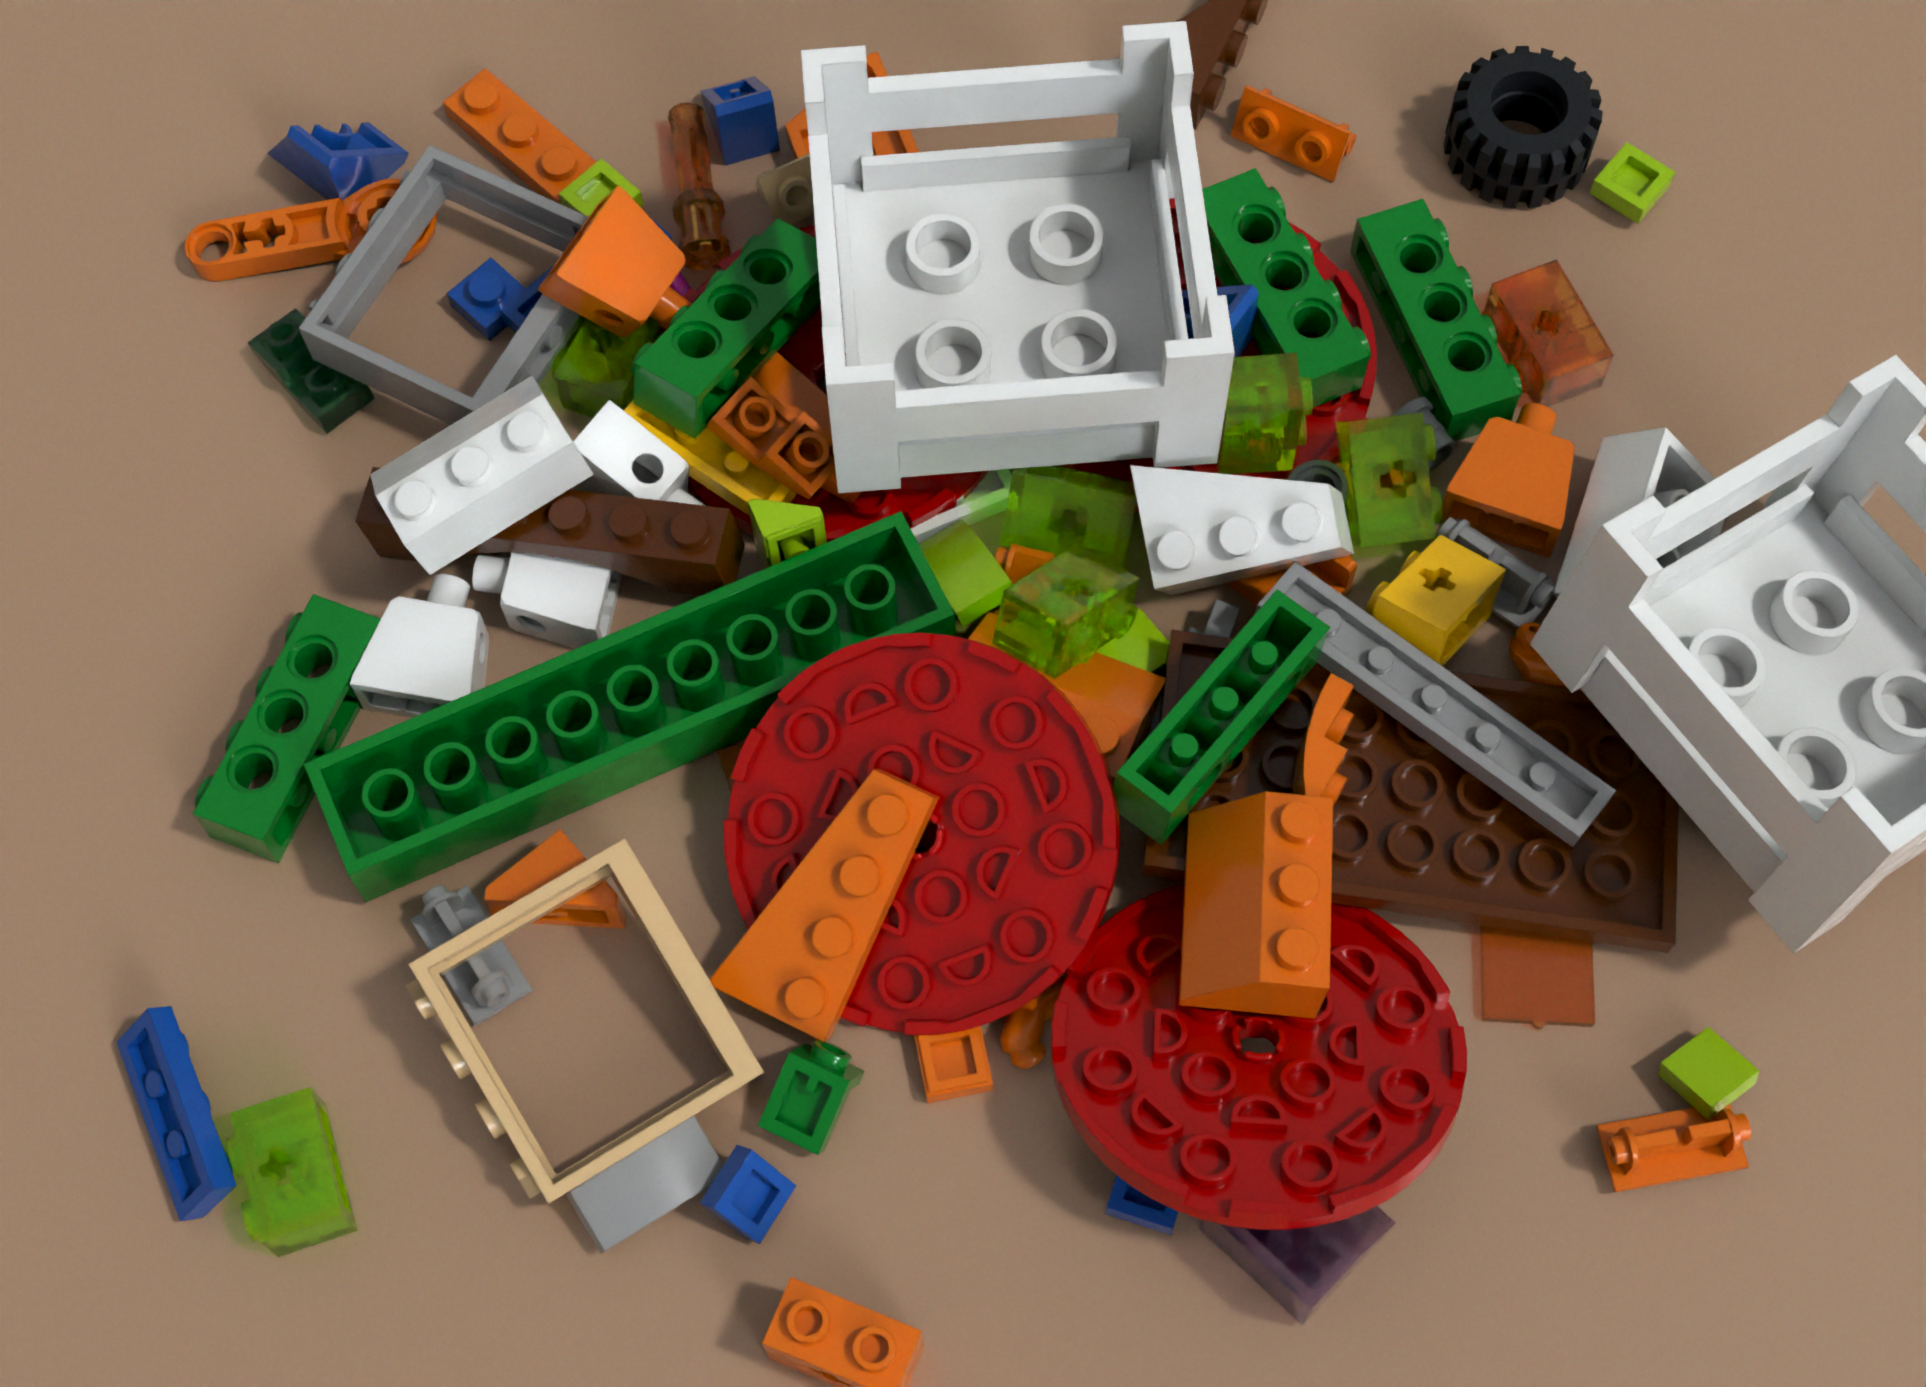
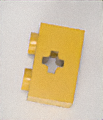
(1438, 598)

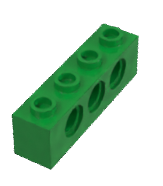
(1249, 210)
(1411, 239)
(729, 329)
(1218, 716)
(268, 816)

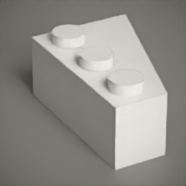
(1234, 527)

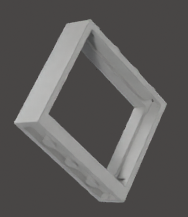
(383, 248)

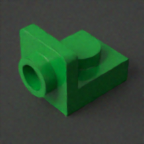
(810, 1095)

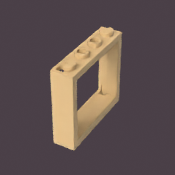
(469, 1057)

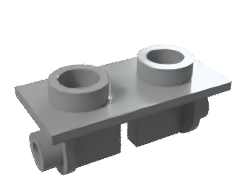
(1523, 589)
(488, 979)

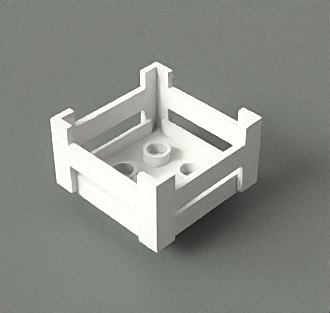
(1015, 290)
(1779, 660)

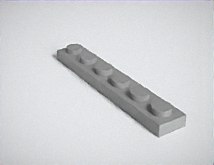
(1449, 712)

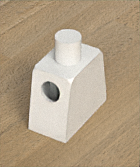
(630, 460)
(551, 596)
(424, 652)

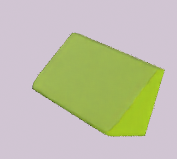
(784, 529)

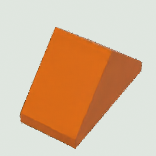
(549, 860)

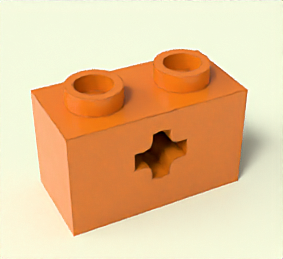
(840, 1340)

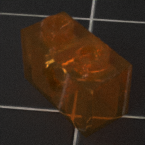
(1548, 334)

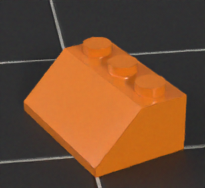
(1109, 695)
(1258, 905)

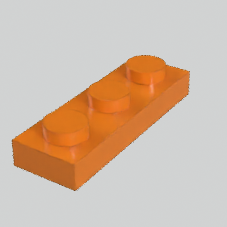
(517, 135)

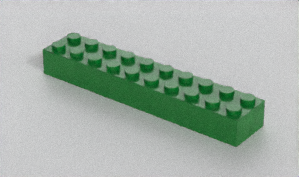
(613, 708)

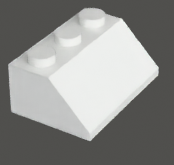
(1625, 474)
(479, 476)

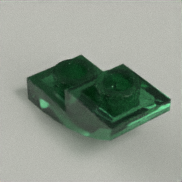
(318, 389)

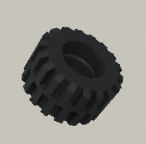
(1529, 90)

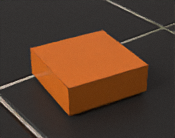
(953, 1064)

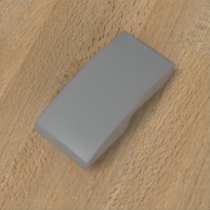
(646, 1184)

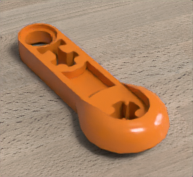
(307, 233)

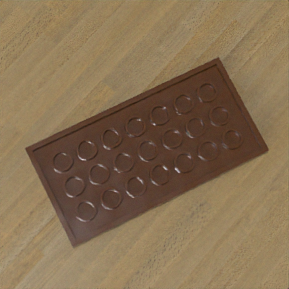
(1440, 842)

